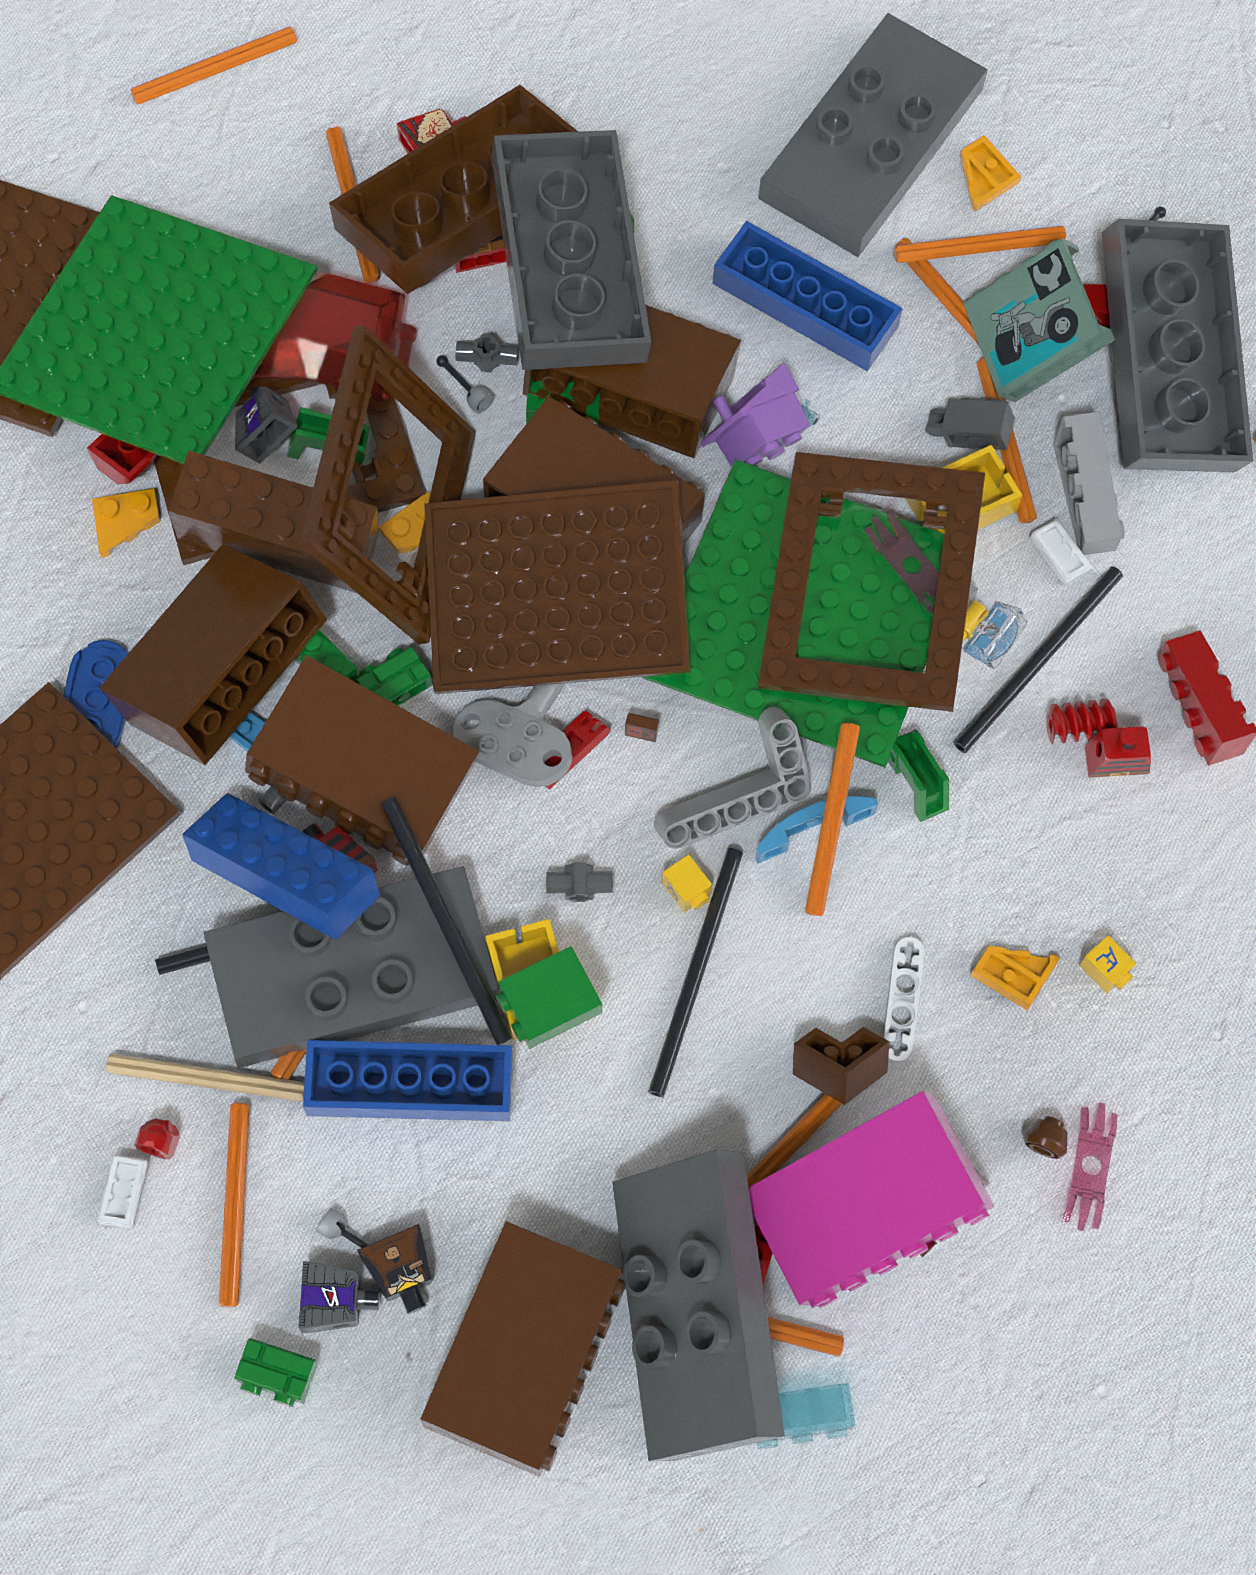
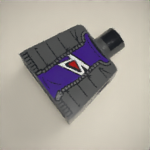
(263, 424)
(332, 1298)

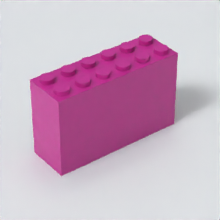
(868, 1200)

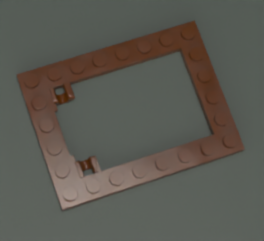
(394, 467)
(829, 477)
(323, 536)

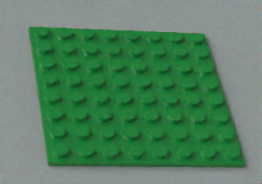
(153, 329)
(851, 615)

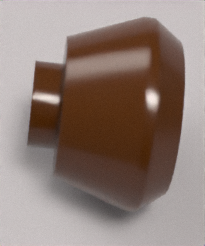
(1047, 1137)

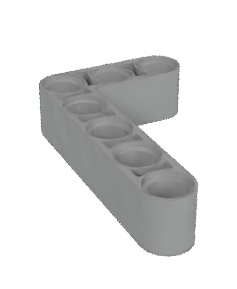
(744, 792)

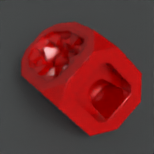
(158, 1138)

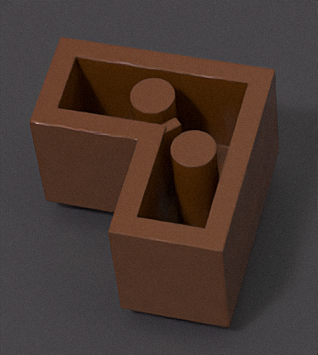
(841, 1067)

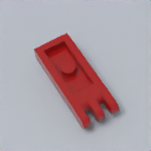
(583, 736)

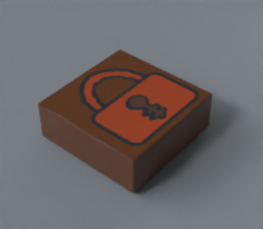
(641, 727)

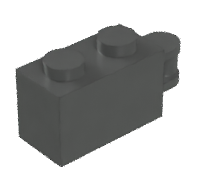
(973, 423)

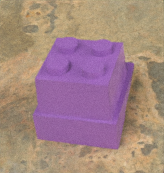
(760, 420)

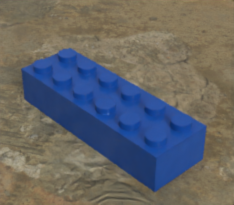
(806, 295)
(282, 865)
(408, 1080)

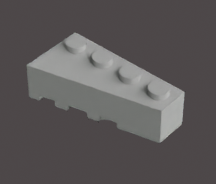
(1088, 483)

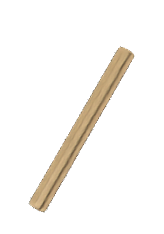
(205, 1077)

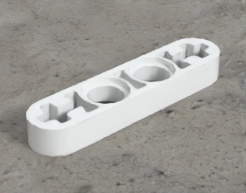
(906, 1001)

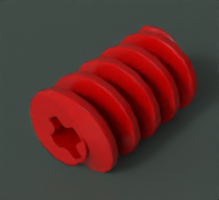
(1080, 719)

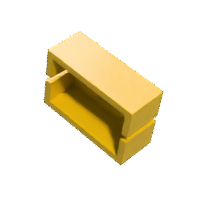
(995, 502)
(510, 958)

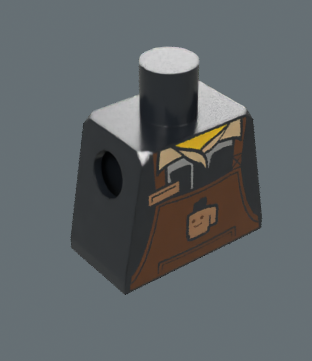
(399, 1267)

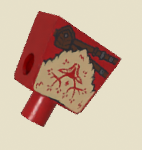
(422, 128)

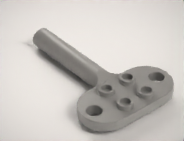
(517, 737)

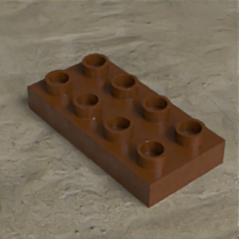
(440, 196)

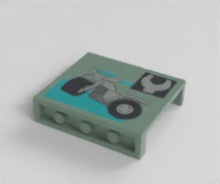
(1035, 322)

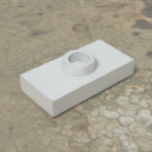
(1061, 552)
(122, 1191)

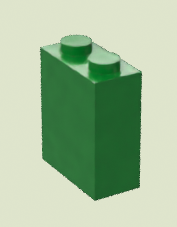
(549, 998)

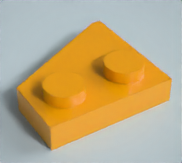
(986, 172)
(124, 517)

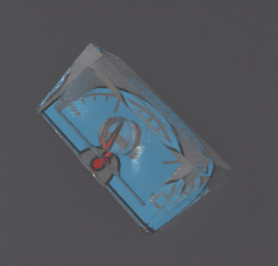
(996, 634)

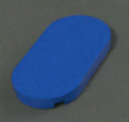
(84, 682)

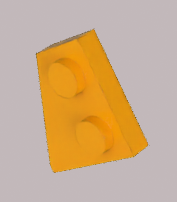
(405, 527)
(1014, 973)

